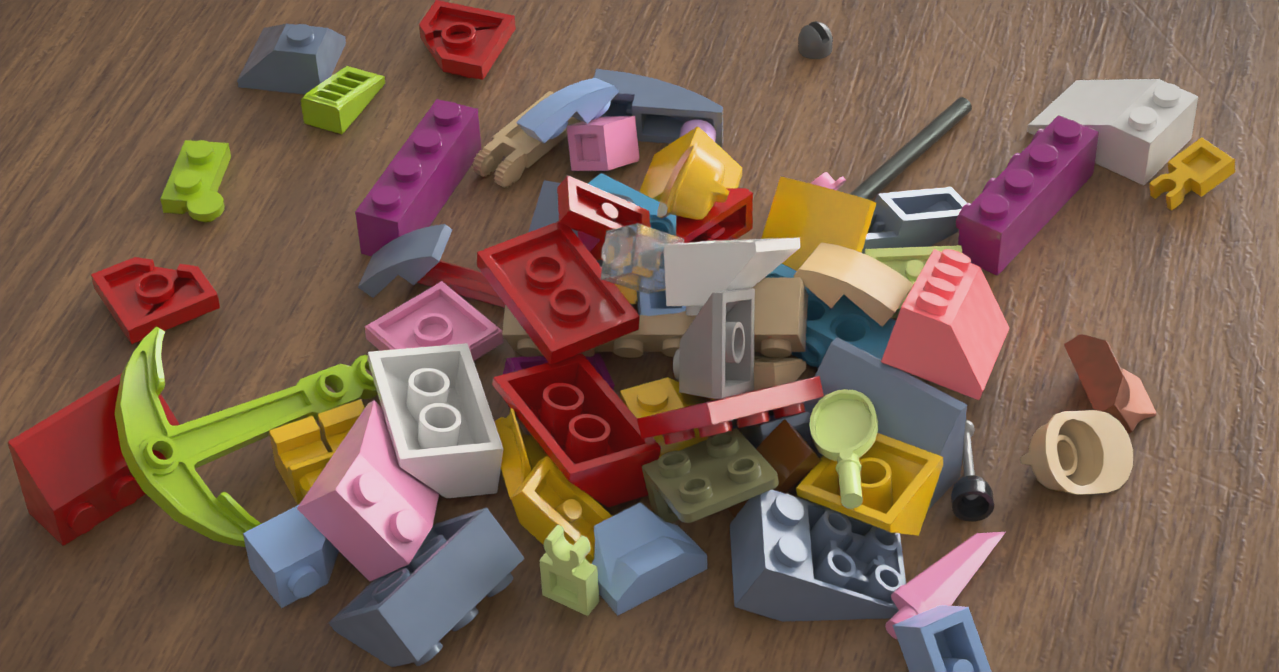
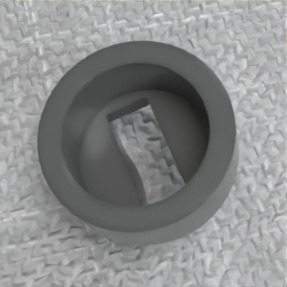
(815, 41)

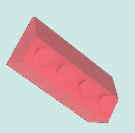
(948, 326)

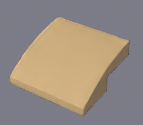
(864, 280)

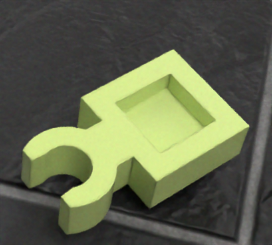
(567, 574)

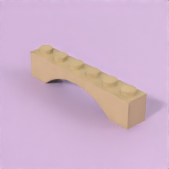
(778, 326)

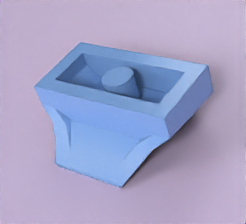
(642, 557)

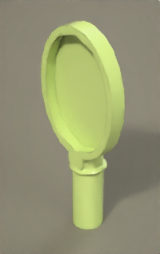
(844, 430)

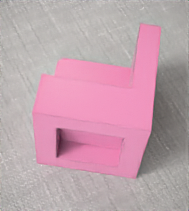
(603, 143)

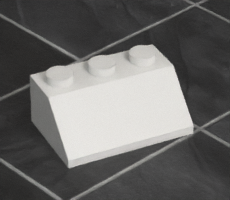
(439, 418)

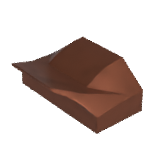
(1108, 384)

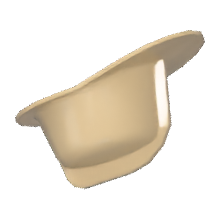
(1081, 453)

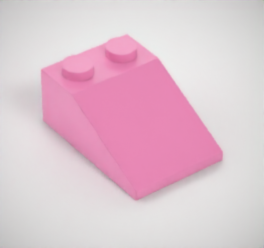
(369, 502)

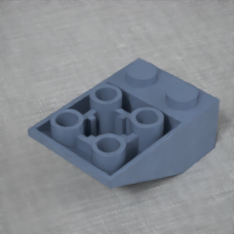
(812, 562)

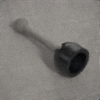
(971, 495)

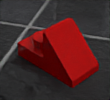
(595, 212)

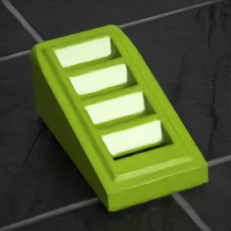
(340, 99)

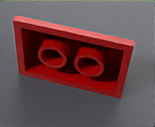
(581, 427)
(75, 465)

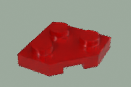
(465, 37)
(153, 296)

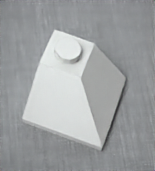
(712, 266)

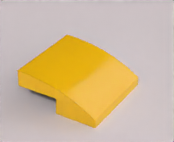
(816, 217)

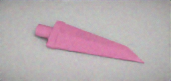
(943, 580)

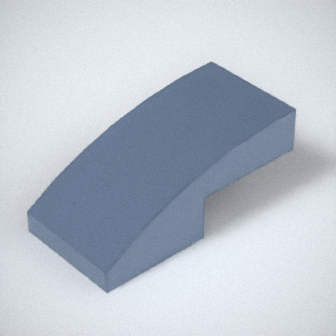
(405, 256)

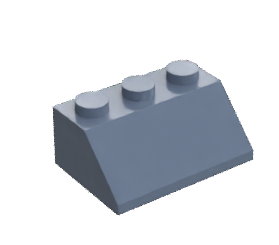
(903, 406)
(414, 607)

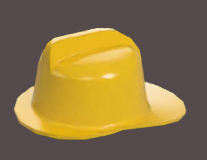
(693, 185)

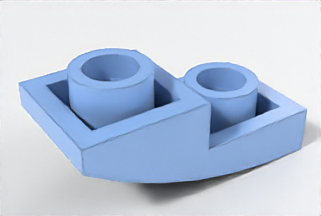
(581, 100)

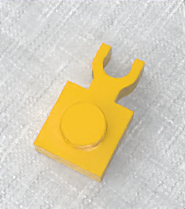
(1194, 169)

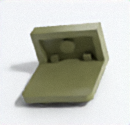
(707, 477)

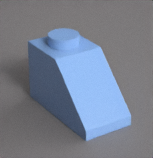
(290, 556)
(942, 641)

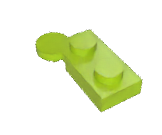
(196, 180)

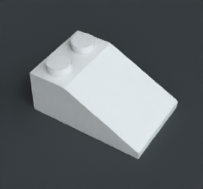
(1136, 120)

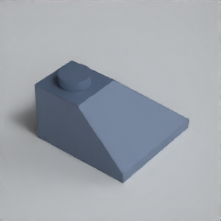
(292, 58)

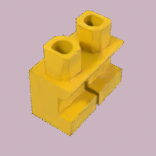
(301, 452)

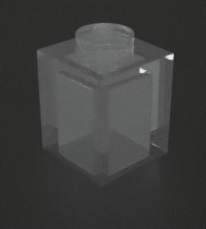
(636, 257)

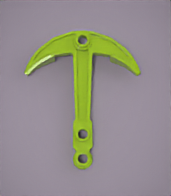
(173, 481)

